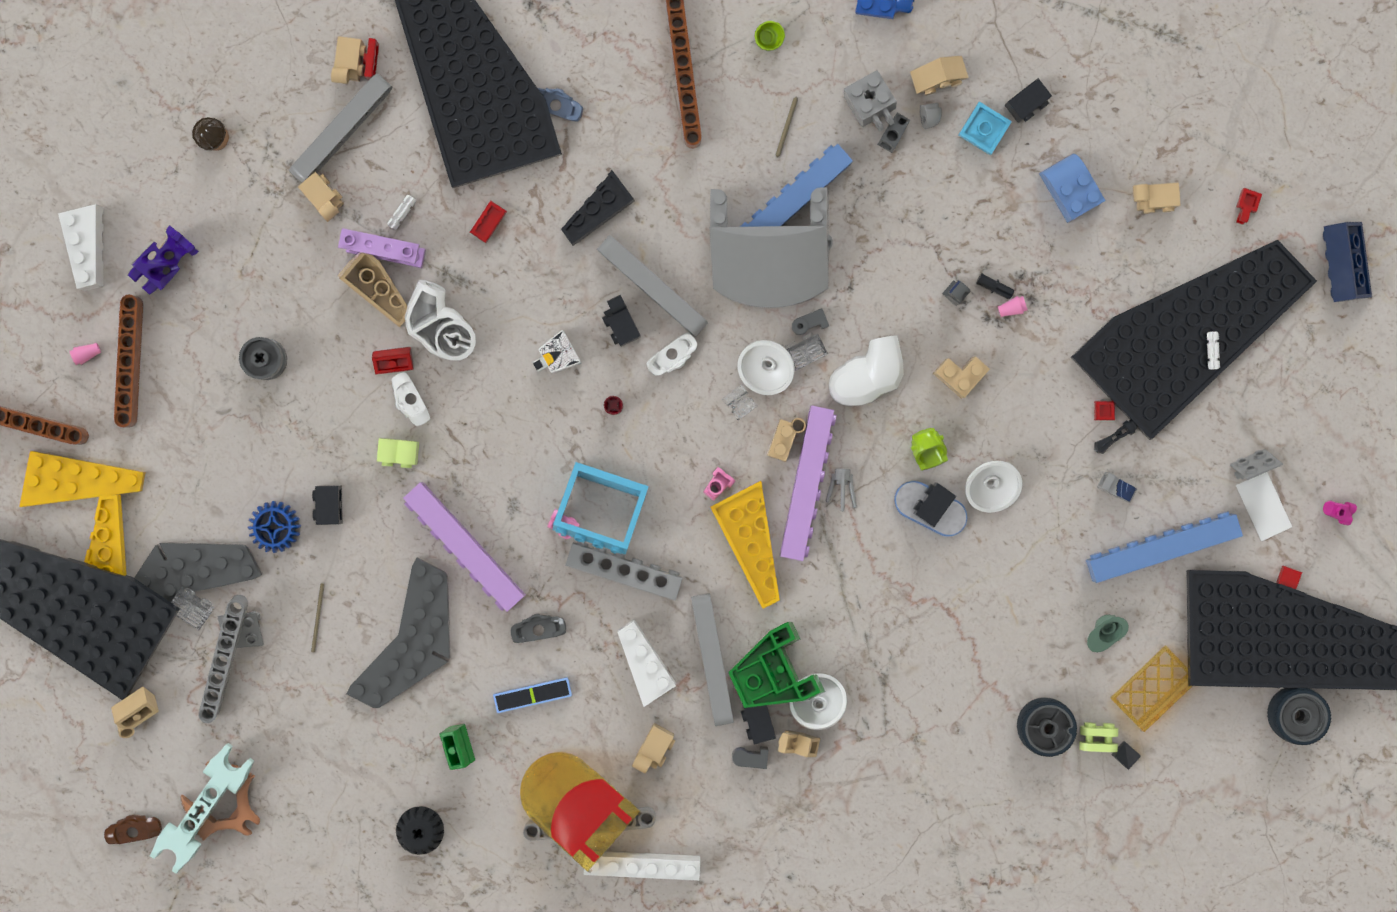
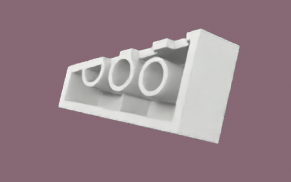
(84, 244)
(646, 666)

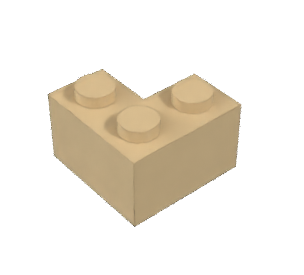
(939, 73)
(961, 380)

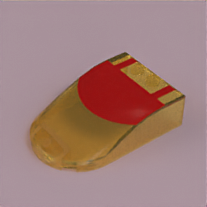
(575, 806)

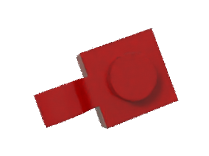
(1247, 202)

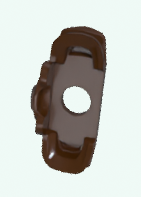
(146, 828)

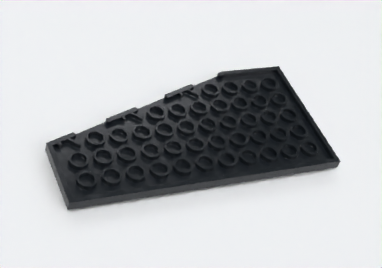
(475, 91)

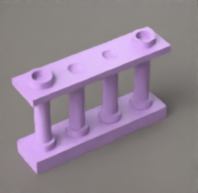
(382, 248)

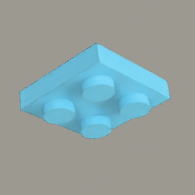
(984, 128)

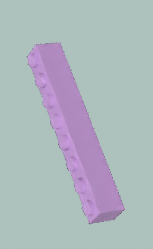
(806, 483)
(464, 546)

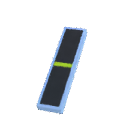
(532, 695)

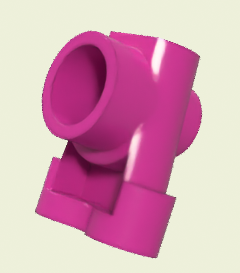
(1340, 511)

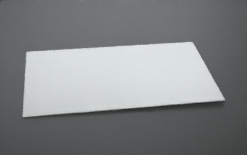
(1264, 506)

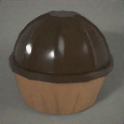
(210, 134)

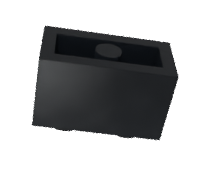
(1028, 100)
(934, 504)
(328, 505)
(759, 724)

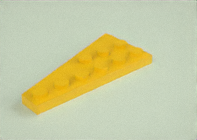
(64, 479)
(747, 532)
(107, 538)

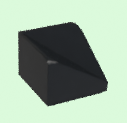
(1126, 755)

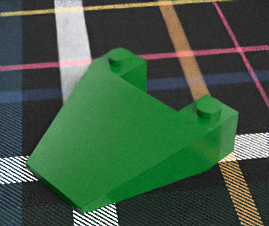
(767, 674)

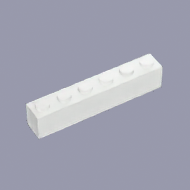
(647, 866)

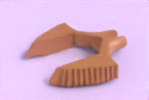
(235, 821)

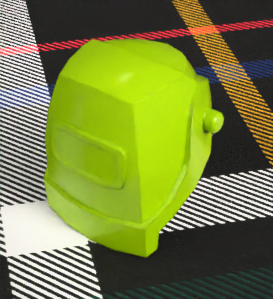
(929, 448)

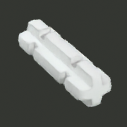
(401, 212)
(1213, 350)

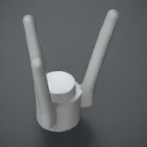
(842, 477)

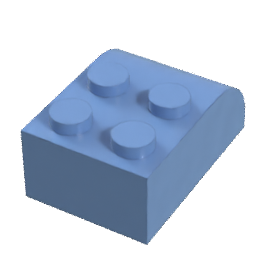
(1072, 187)

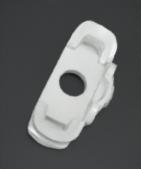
(684, 346)
(416, 412)

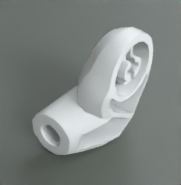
(437, 326)
(868, 376)

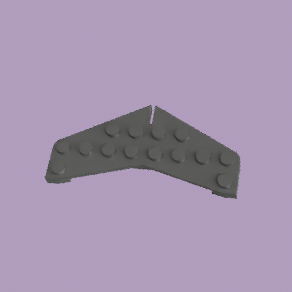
(196, 567)
(421, 631)

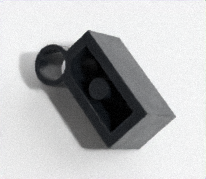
(620, 322)

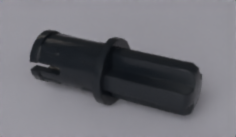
(995, 286)

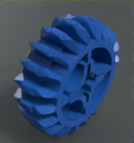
(274, 534)

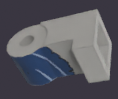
(1117, 487)

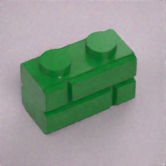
(457, 747)

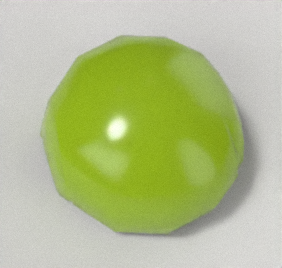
(769, 35)

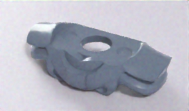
(569, 108)

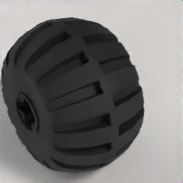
(424, 819)

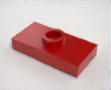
(370, 58)
(488, 221)

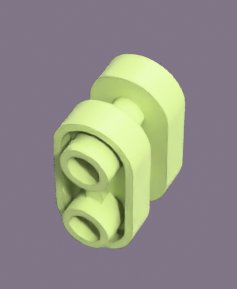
(1107, 731)

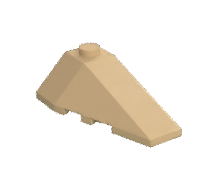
(372, 282)

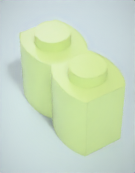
(397, 451)

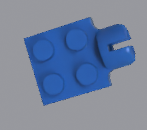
(883, 8)

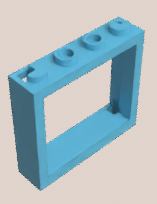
(609, 480)

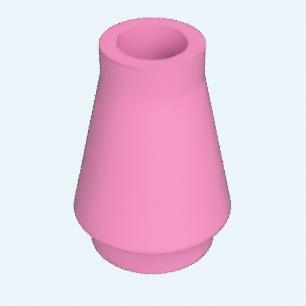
(1013, 307)
(84, 353)

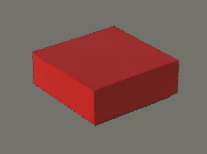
(1104, 410)
(1289, 577)

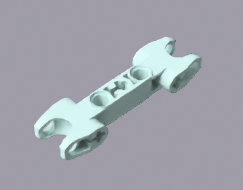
(181, 838)

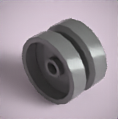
(272, 352)

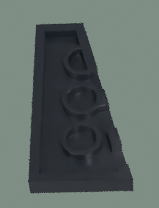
(597, 209)

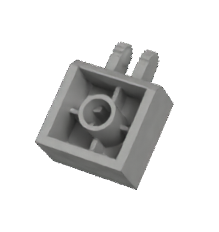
(868, 110)

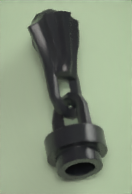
(1102, 445)

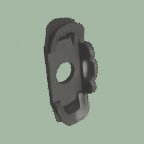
(552, 626)

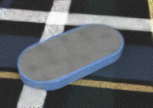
(951, 522)

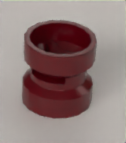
(613, 405)

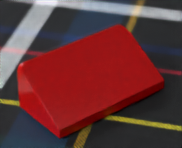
(392, 360)

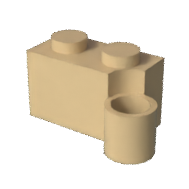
(348, 60)
(321, 195)
(1156, 197)
(783, 439)
(134, 711)
(654, 748)

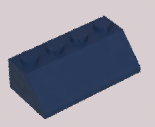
(1347, 261)

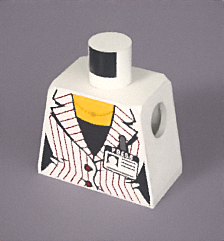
(557, 354)

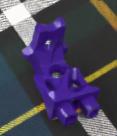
(153, 268)

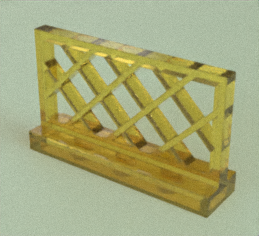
(1163, 703)

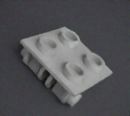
(1255, 464)
(250, 632)

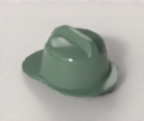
(1107, 632)

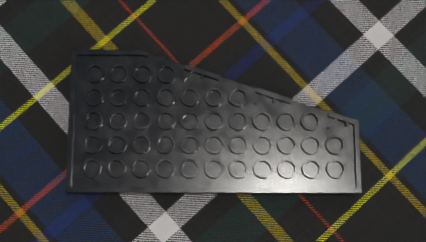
(1157, 352)
(83, 614)
(1278, 637)

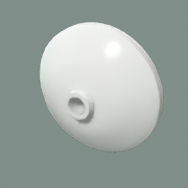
(761, 376)
(994, 494)
(833, 709)

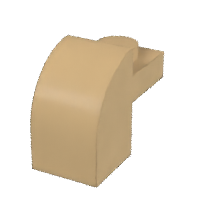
(798, 743)

